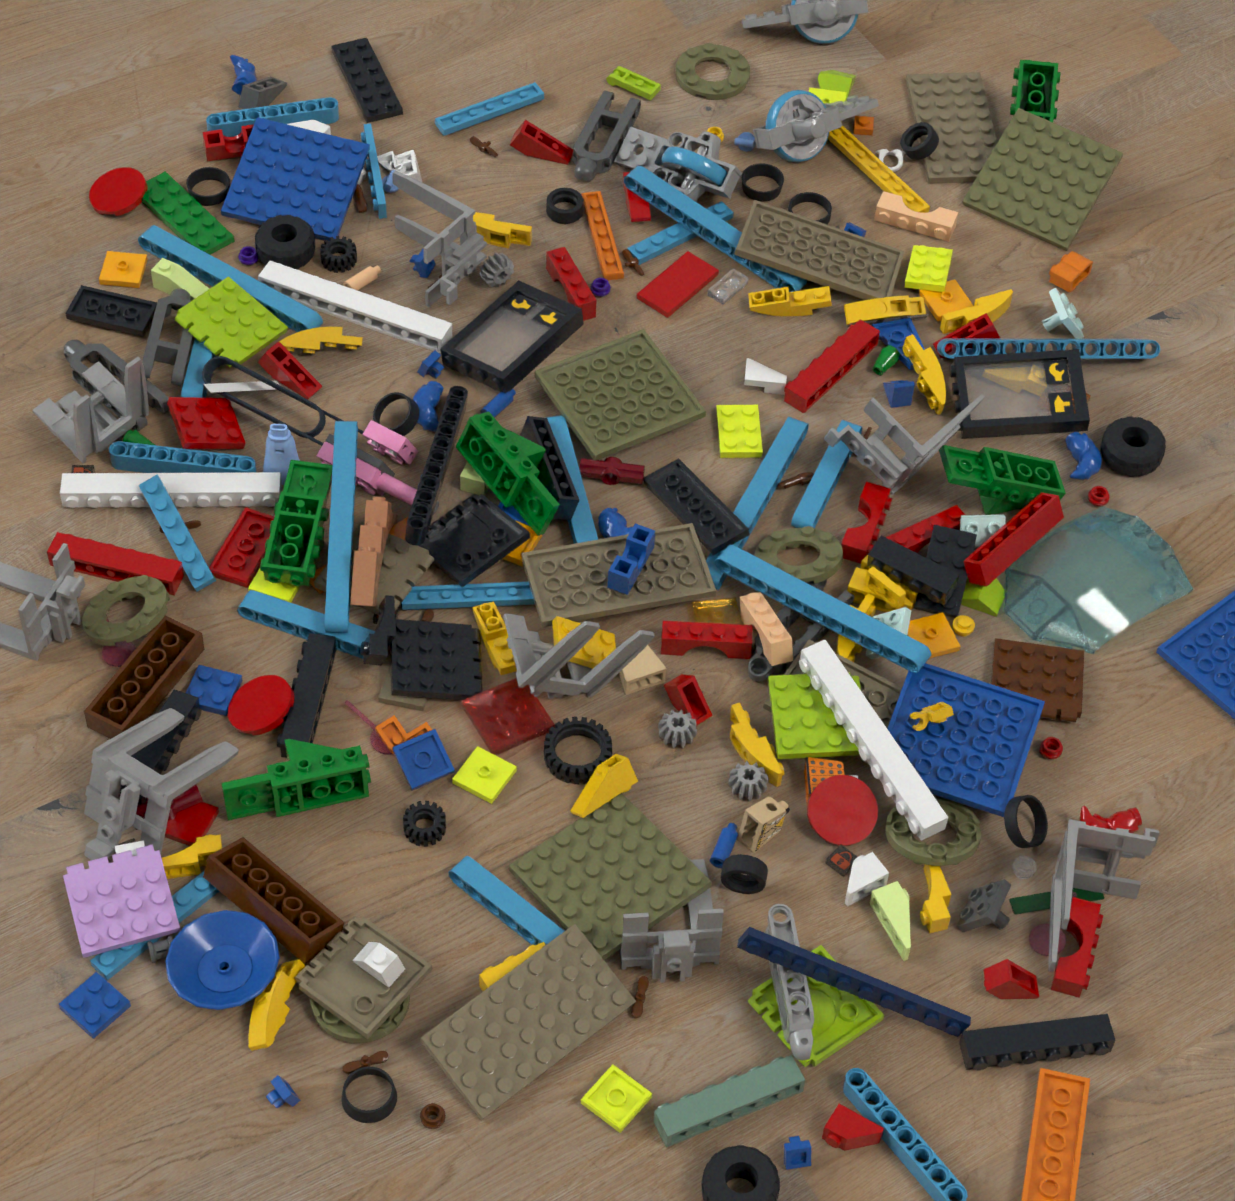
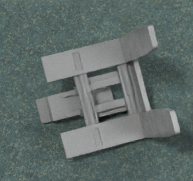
(456, 259)
(87, 422)
(880, 459)
(56, 611)
(540, 662)
(115, 767)
(1099, 847)
(674, 946)

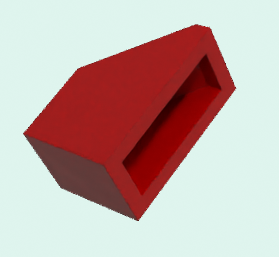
(687, 695)
(1010, 981)
(850, 1130)

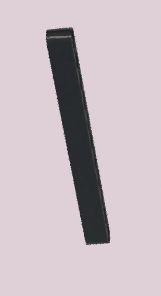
(436, 466)

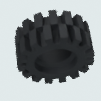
(338, 246)
(424, 835)

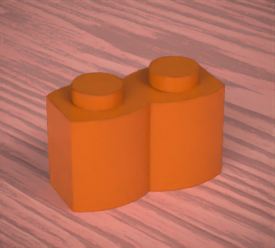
(1070, 271)

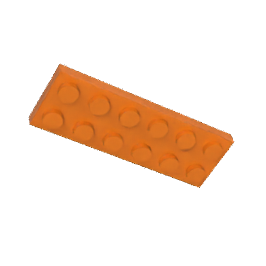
(1055, 1137)

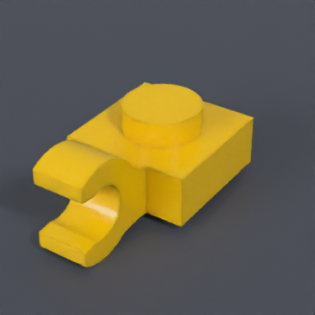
(935, 713)

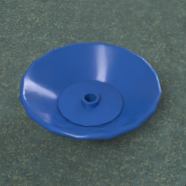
(219, 942)

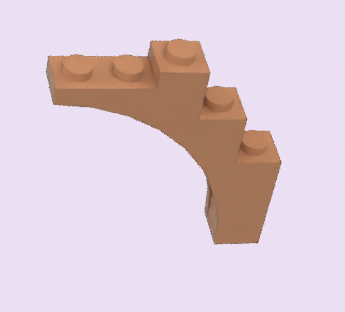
(369, 556)

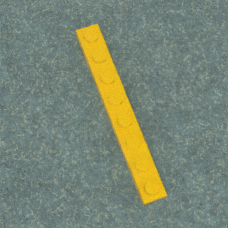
(876, 169)

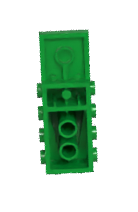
(1036, 88)
(508, 468)
(1002, 477)
(298, 524)
(308, 771)

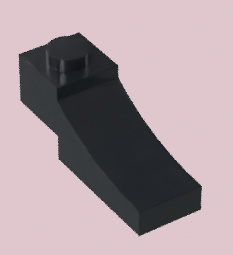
(376, 645)

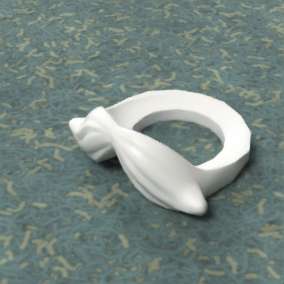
(898, 153)

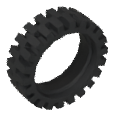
(575, 728)

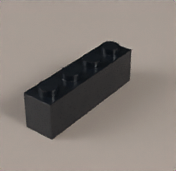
(913, 570)

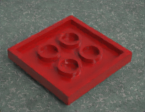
(206, 423)

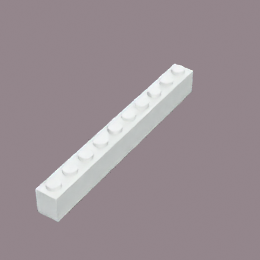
(358, 307)
(184, 488)
(873, 740)

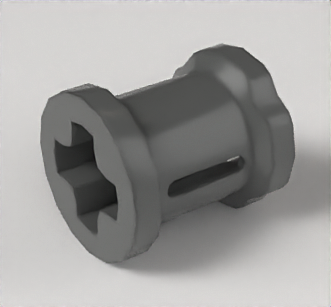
(159, 949)

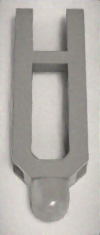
(799, 1018)

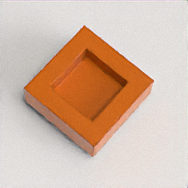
(863, 125)

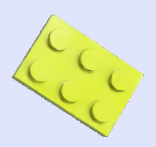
(928, 268)
(739, 431)

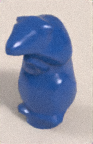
(244, 71)
(427, 399)
(1085, 453)
(612, 523)

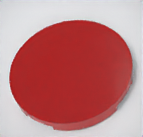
(118, 191)
(260, 704)
(842, 810)

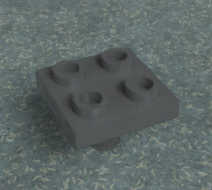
(985, 907)

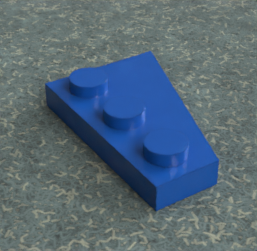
(894, 334)

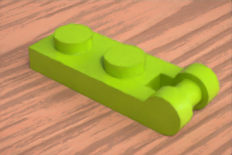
(633, 82)

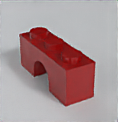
(222, 147)

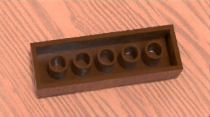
(145, 678)
(273, 897)

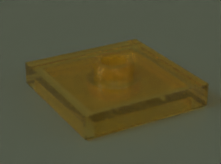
(717, 611)

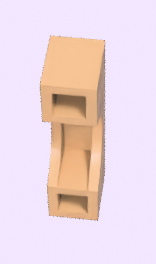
(935, 224)
(773, 635)

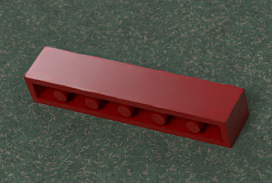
(831, 366)
(1013, 539)
(117, 562)

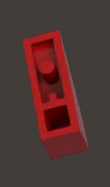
(539, 144)
(979, 328)
(289, 371)

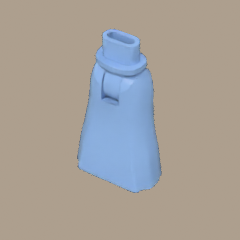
(279, 450)

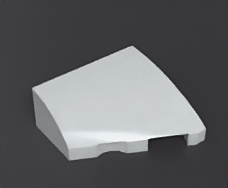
(403, 163)
(763, 376)

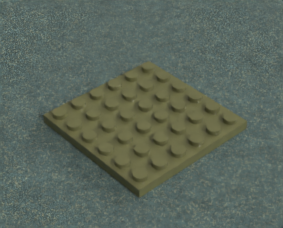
(1042, 179)
(619, 394)
(609, 868)

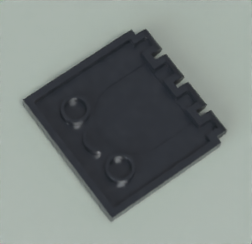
(472, 538)
(436, 660)

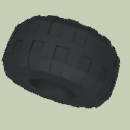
(285, 241)
(1133, 446)
(740, 1163)

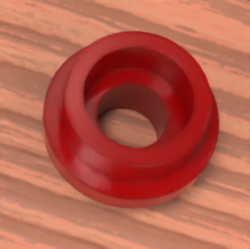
(1098, 496)
(1053, 743)

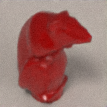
(1124, 819)

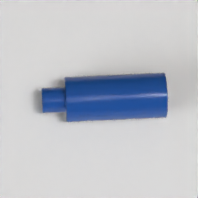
(499, 403)
(724, 845)

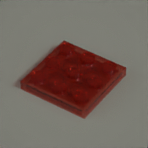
(507, 716)

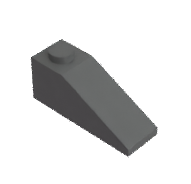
(261, 92)

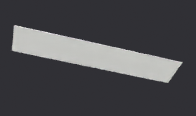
(238, 386)

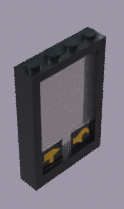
(512, 337)
(1021, 392)

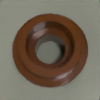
(432, 1109)

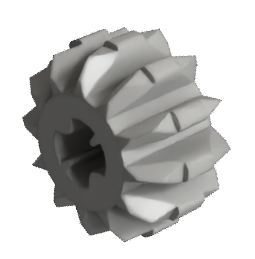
(496, 269)
(677, 728)
(748, 780)

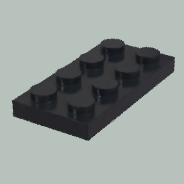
(111, 310)
(949, 549)

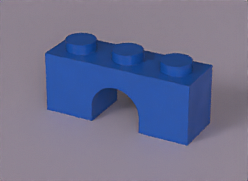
(628, 566)

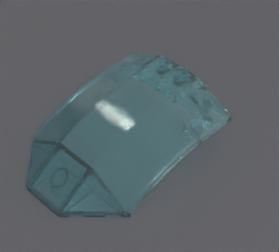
(1092, 580)

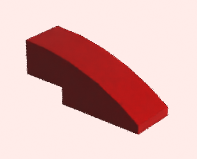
(637, 206)

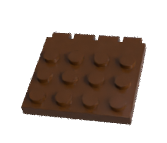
(1041, 673)

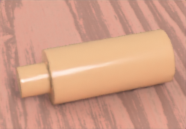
(363, 278)

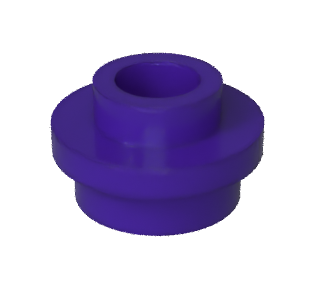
(248, 255)
(600, 287)

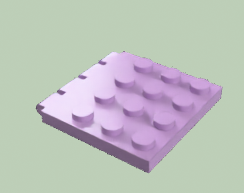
(120, 901)

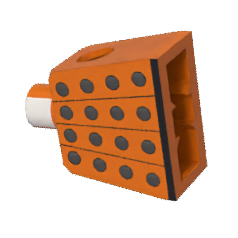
(818, 770)

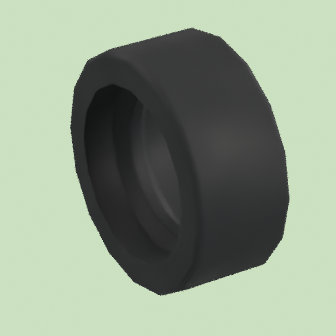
(915, 132)
(564, 195)
(736, 866)

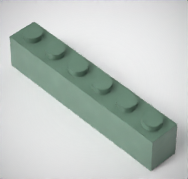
(728, 1100)

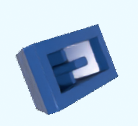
(899, 392)

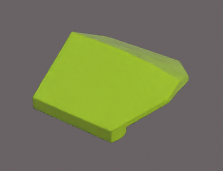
(836, 81)
(984, 598)

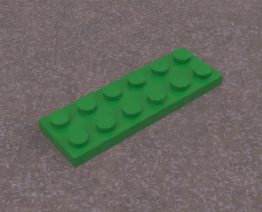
(185, 215)

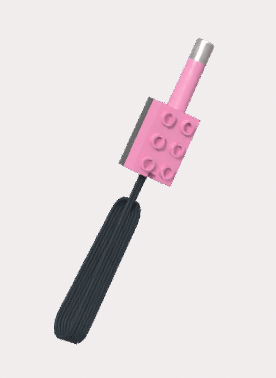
(370, 471)

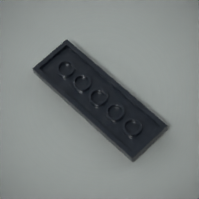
(367, 80)
(696, 504)

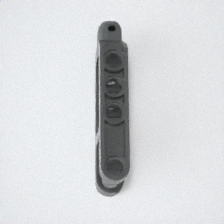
(590, 163)
(76, 351)
(166, 351)
(759, 666)

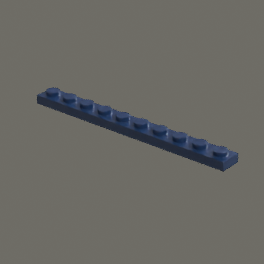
(853, 982)

